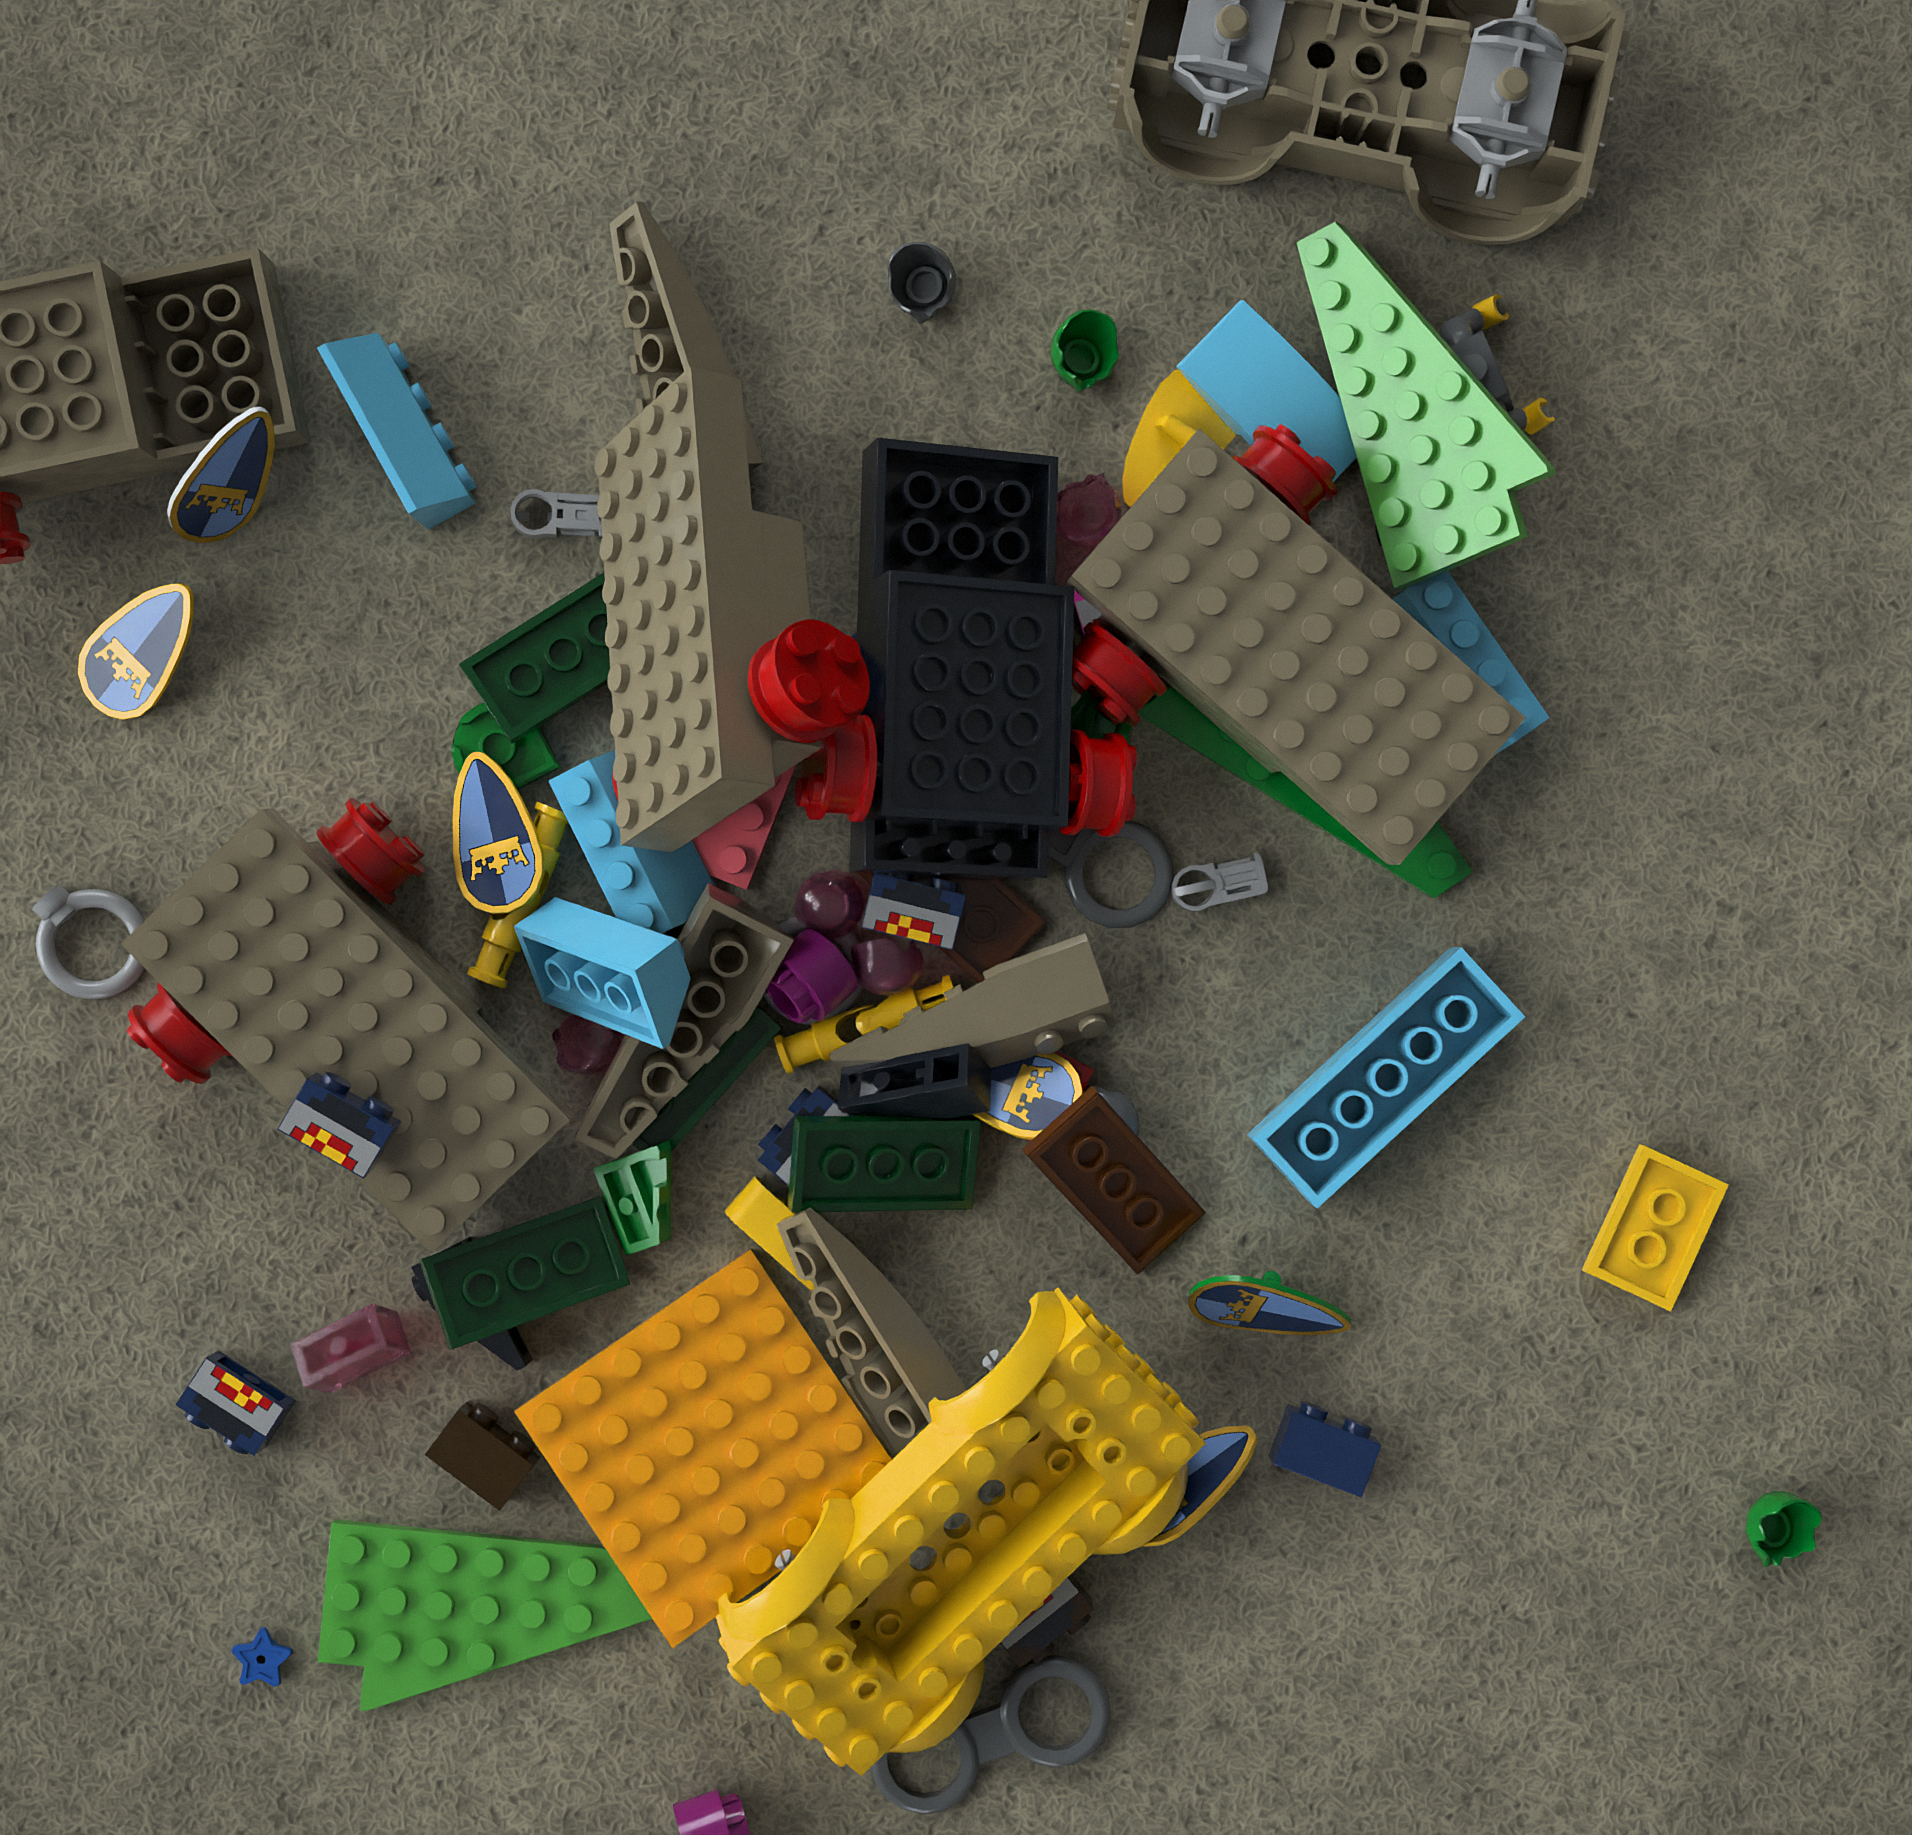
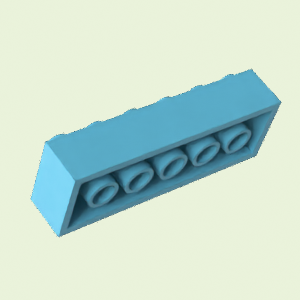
(1385, 1075)

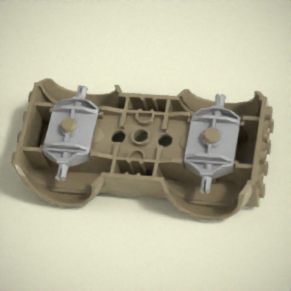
(1483, 149)

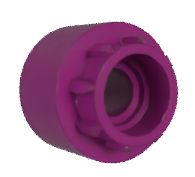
(811, 979)
(711, 1815)

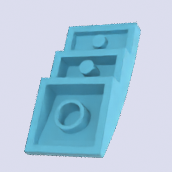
(1261, 380)

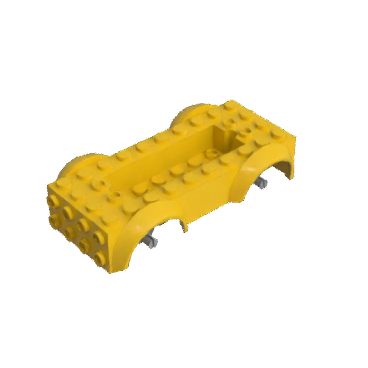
(896, 1652)

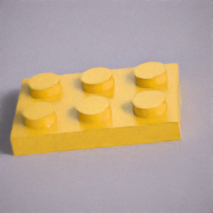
(1655, 1227)

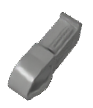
(570, 514)
(1227, 883)

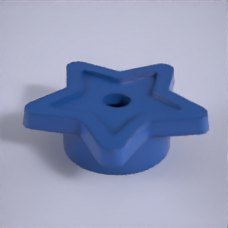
(270, 1649)

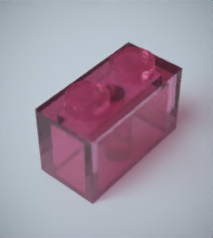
(350, 1348)

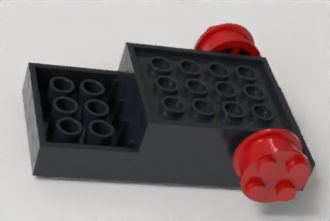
(968, 676)

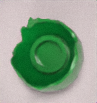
(1085, 348)
(1781, 1527)

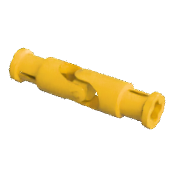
(499, 934)
(824, 1034)

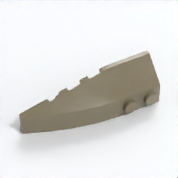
(664, 312)
(730, 964)
(1012, 1015)
(881, 1341)

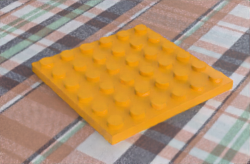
(705, 1444)

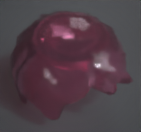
(1087, 511)
(830, 903)
(885, 968)
(585, 1045)

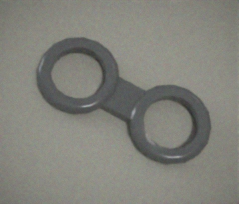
(1072, 852)
(999, 1732)

